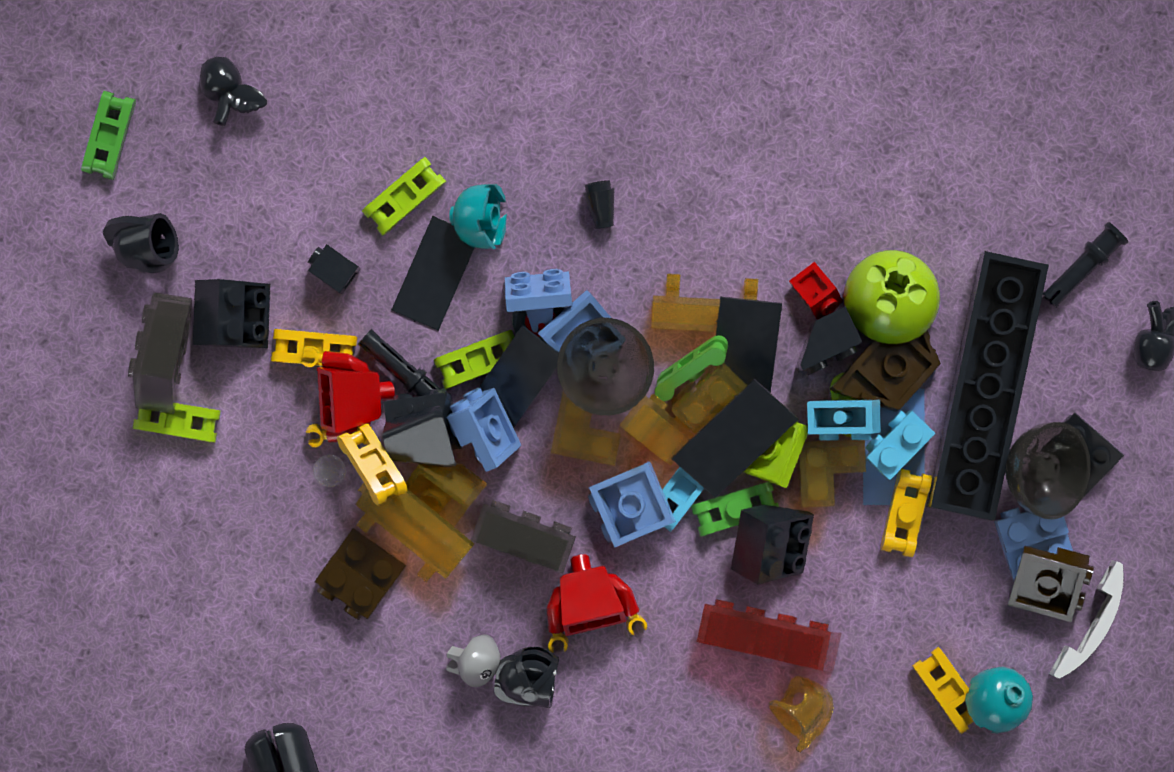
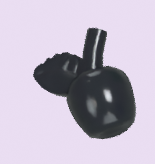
(223, 83)
(1156, 345)

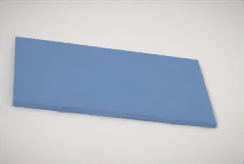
(876, 487)

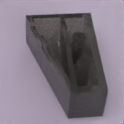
(160, 351)
(524, 536)

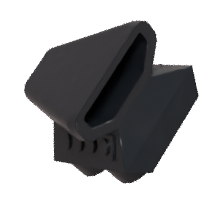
(419, 429)

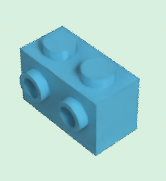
(844, 417)
(899, 444)

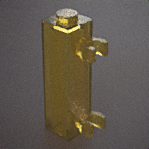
(687, 313)
(418, 529)

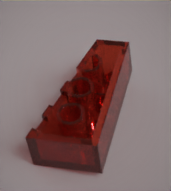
(769, 637)

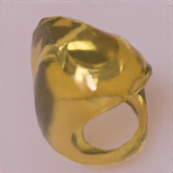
(810, 716)

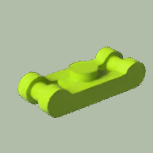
(404, 196)
(476, 359)
(180, 422)

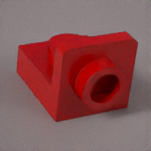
(816, 291)

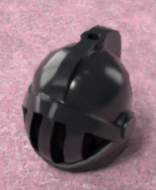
(139, 244)
(527, 677)

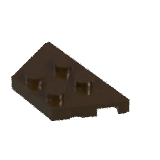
(889, 372)

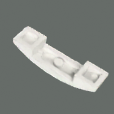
(1112, 586)

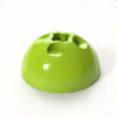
(885, 309)

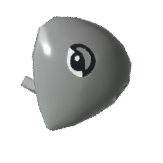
(476, 662)

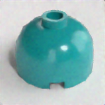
(478, 216)
(999, 699)

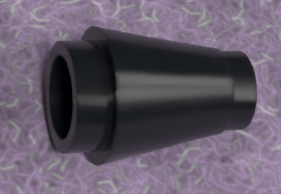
(600, 202)

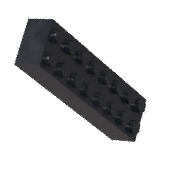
(987, 385)

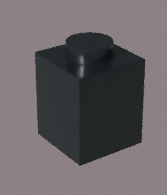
(332, 268)

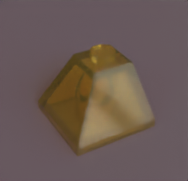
(446, 489)

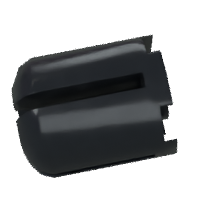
(292, 746)

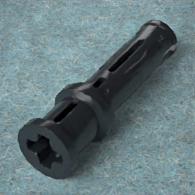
(1095, 254)
(414, 380)

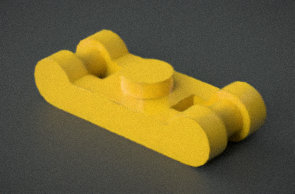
(320, 341)
(372, 463)
(905, 512)
(948, 689)

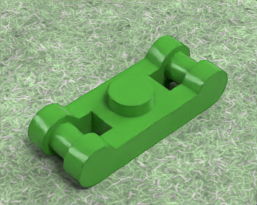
(108, 135)
(691, 366)
(730, 507)

